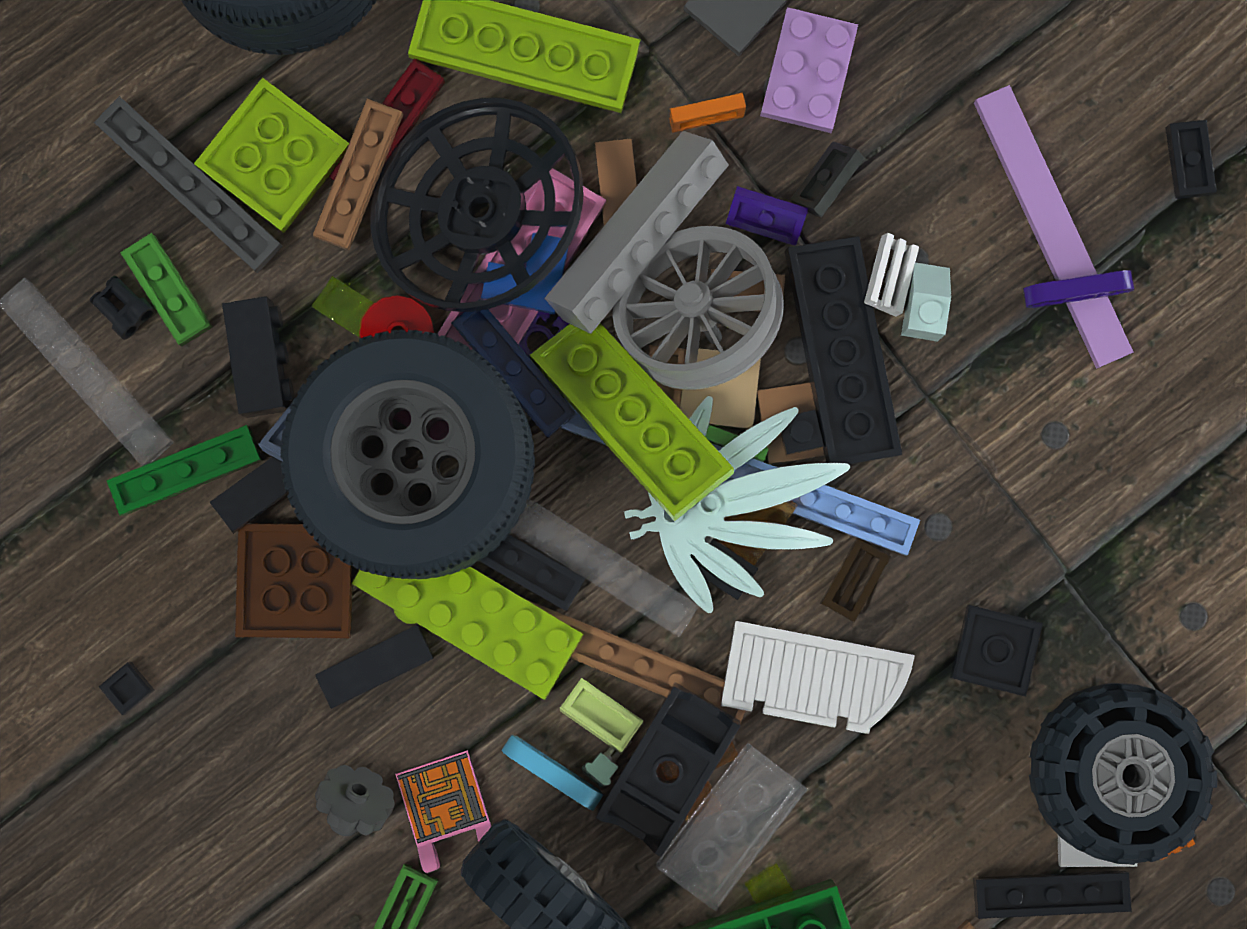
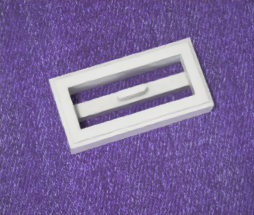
(903, 281)

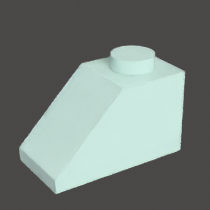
(927, 303)

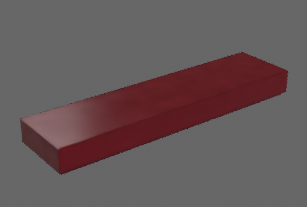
(411, 96)

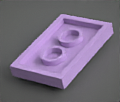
(809, 70)

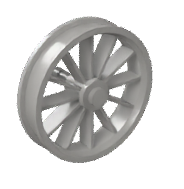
(699, 307)

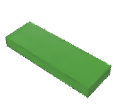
(166, 289)

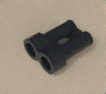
(131, 316)

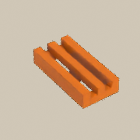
(707, 112)

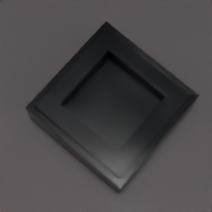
(126, 688)

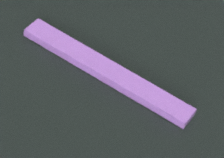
(1050, 221)

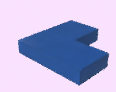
(536, 296)

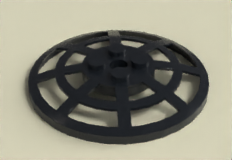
(468, 191)

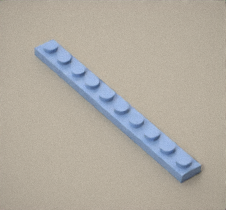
(823, 505)

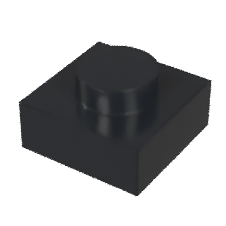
(802, 434)

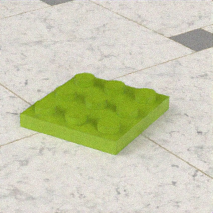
(272, 155)

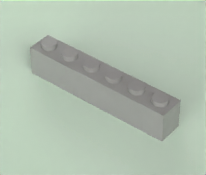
(637, 231)

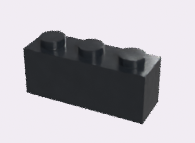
(257, 356)

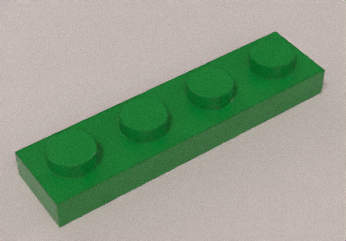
(184, 470)

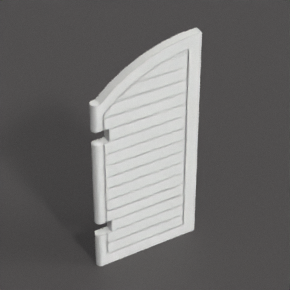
(812, 677)

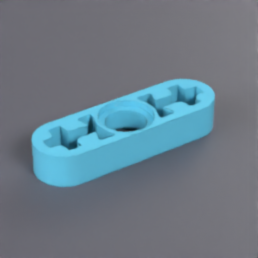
(552, 772)

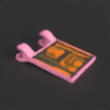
(441, 803)

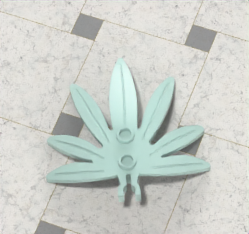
(731, 498)

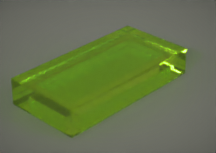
(342, 305)

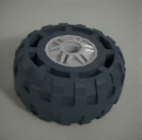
(1081, 766)

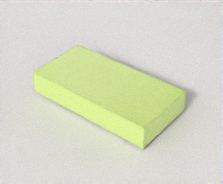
(601, 715)

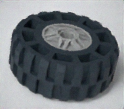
(531, 885)

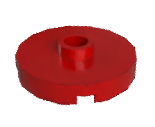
(392, 312)

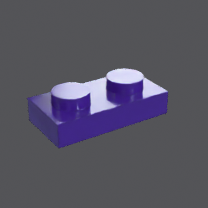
(766, 216)

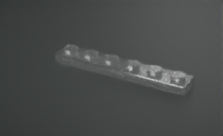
(85, 372)
(605, 568)

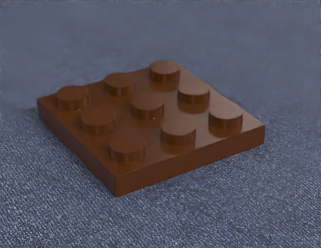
(290, 585)

